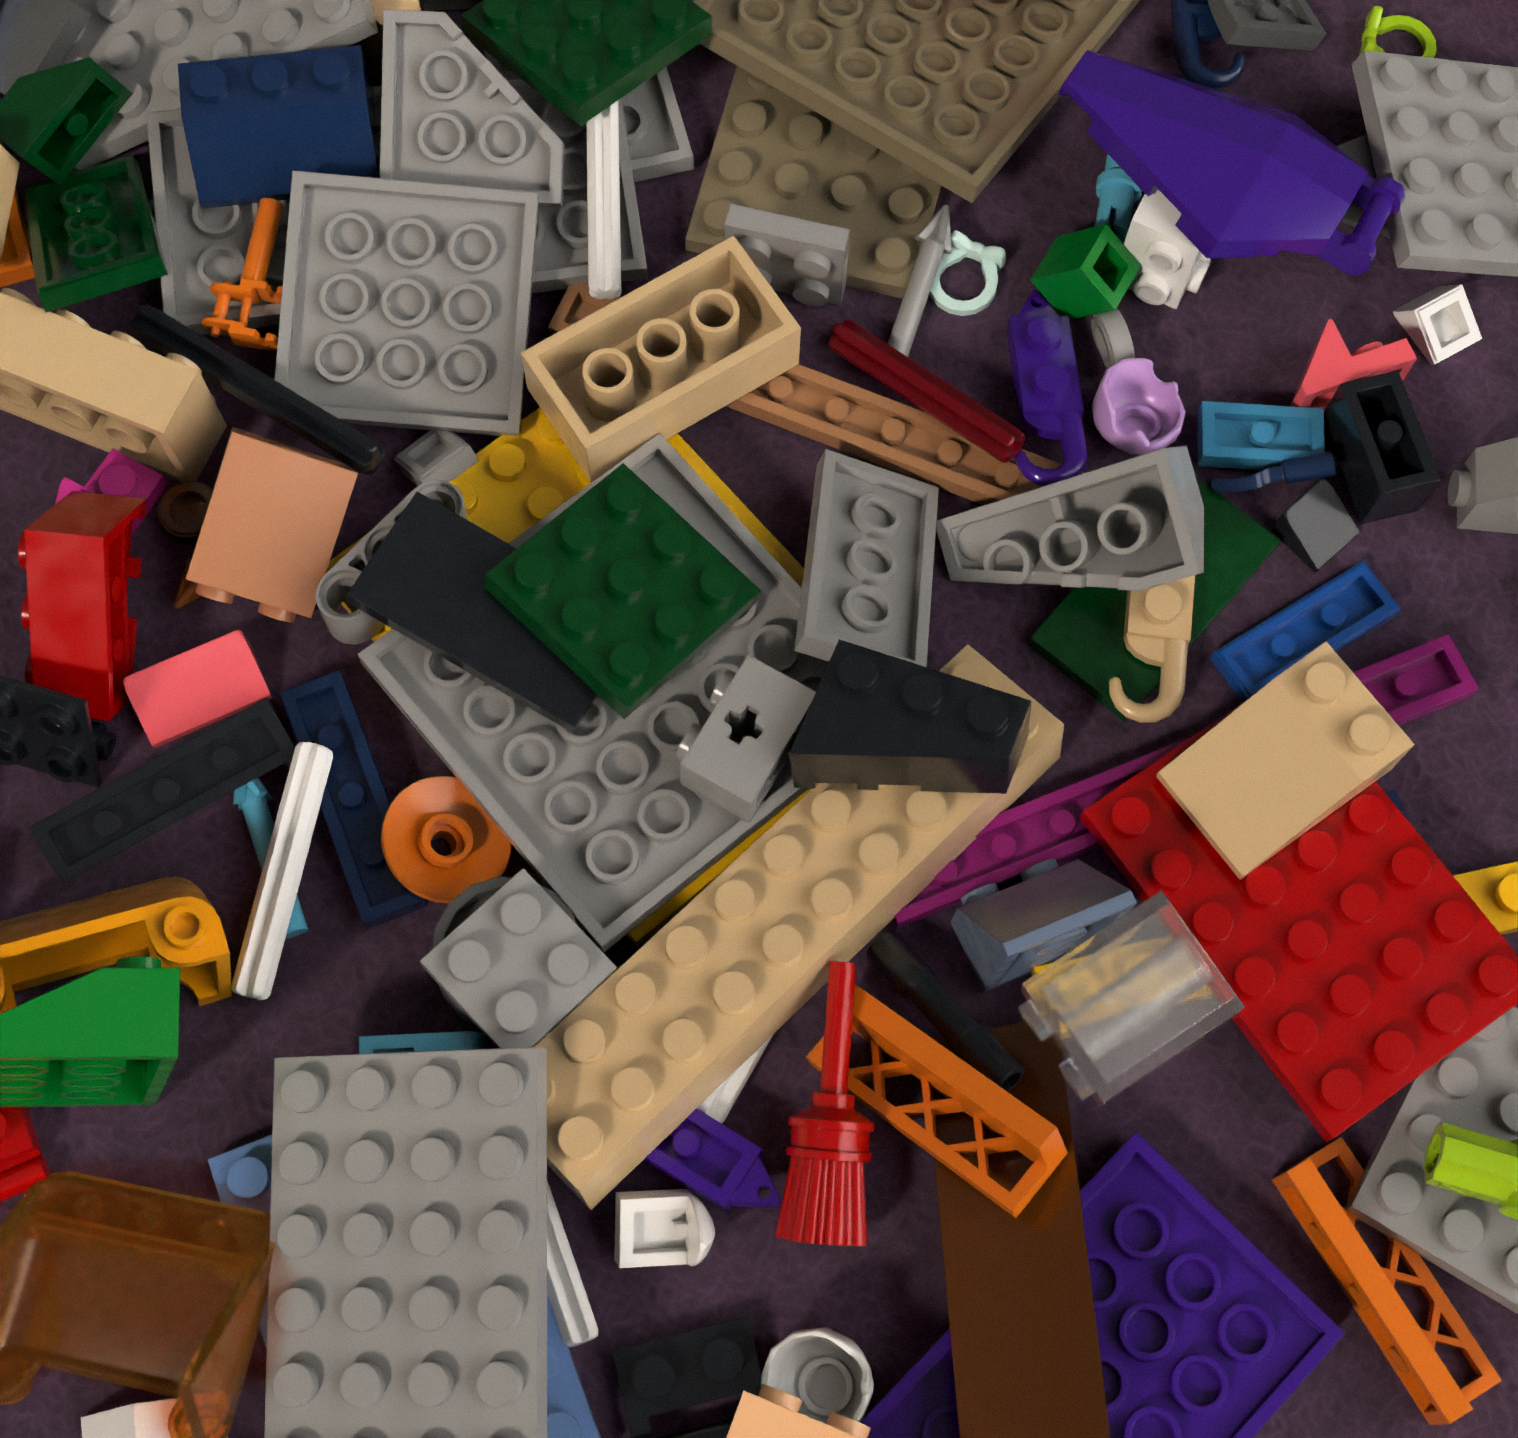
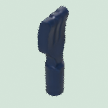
(1290, 471)

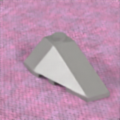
(1100, 529)

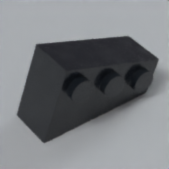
(907, 725)

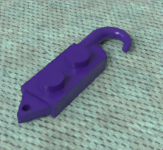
(1047, 387)
(715, 1164)

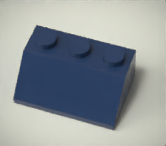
(274, 115)

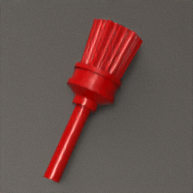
(829, 1139)

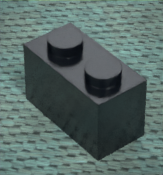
(1380, 447)

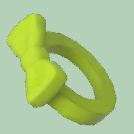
(1377, 26)

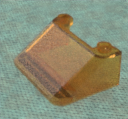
(134, 1293)

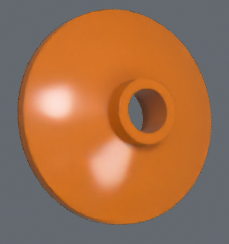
(443, 810)

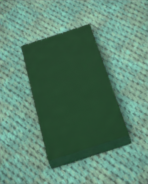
(92, 233)
(1088, 626)

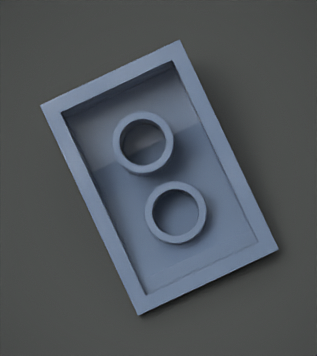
(1036, 919)

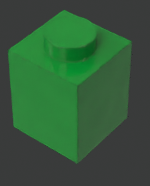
(1085, 272)

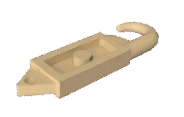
(1158, 634)

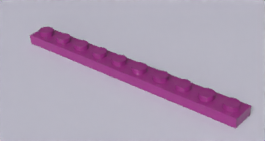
(1050, 825)

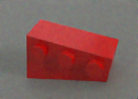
(78, 598)

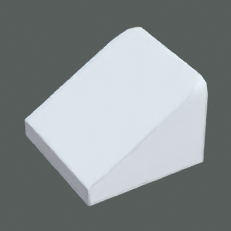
(1440, 322)

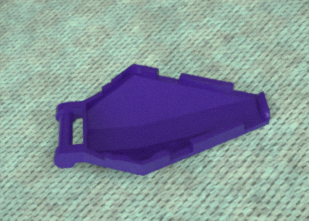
(1232, 166)

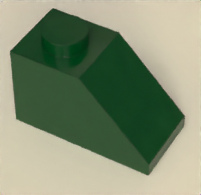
(59, 114)

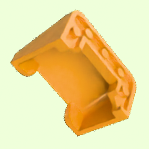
(155, 918)

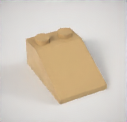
(1285, 760)

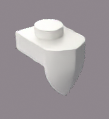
(661, 1228)

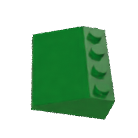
(94, 1039)

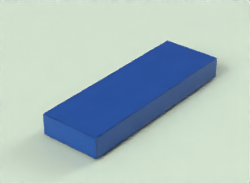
(1332, 613)

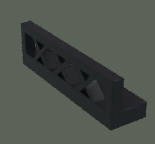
(163, 791)

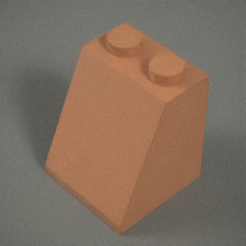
(270, 525)

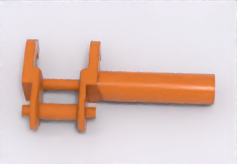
(252, 285)

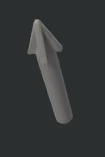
(935, 241)

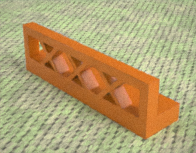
(964, 1090)
(1373, 1291)

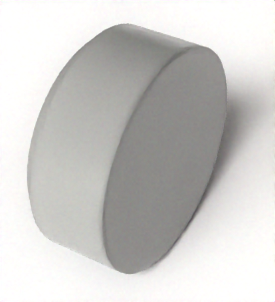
(1112, 337)

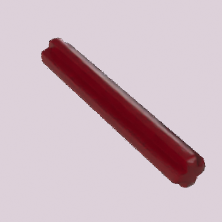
(927, 391)

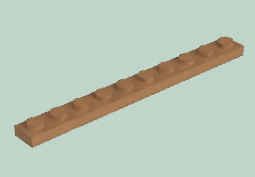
(860, 424)

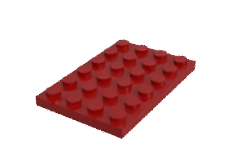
(1341, 946)

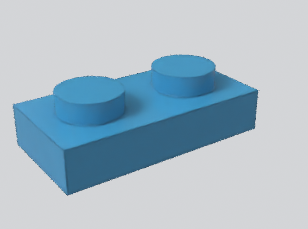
(1256, 434)

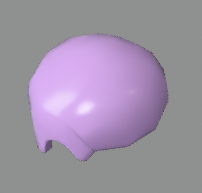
(1137, 408)

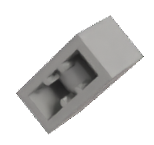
(743, 773)

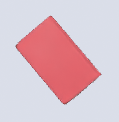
(196, 688)

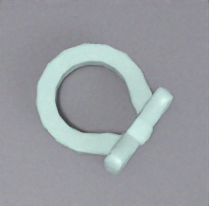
(991, 259)

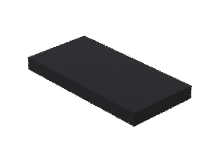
(431, 589)

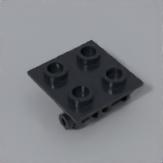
(51, 733)

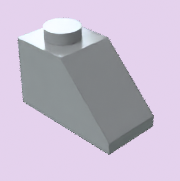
(1487, 489)

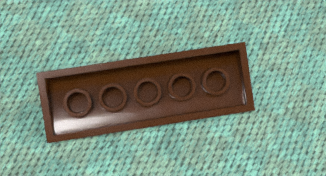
(1021, 1283)

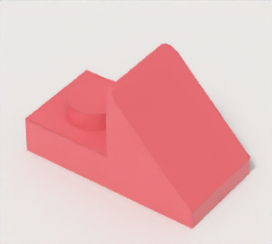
(1333, 365)

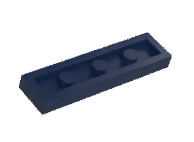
(352, 797)

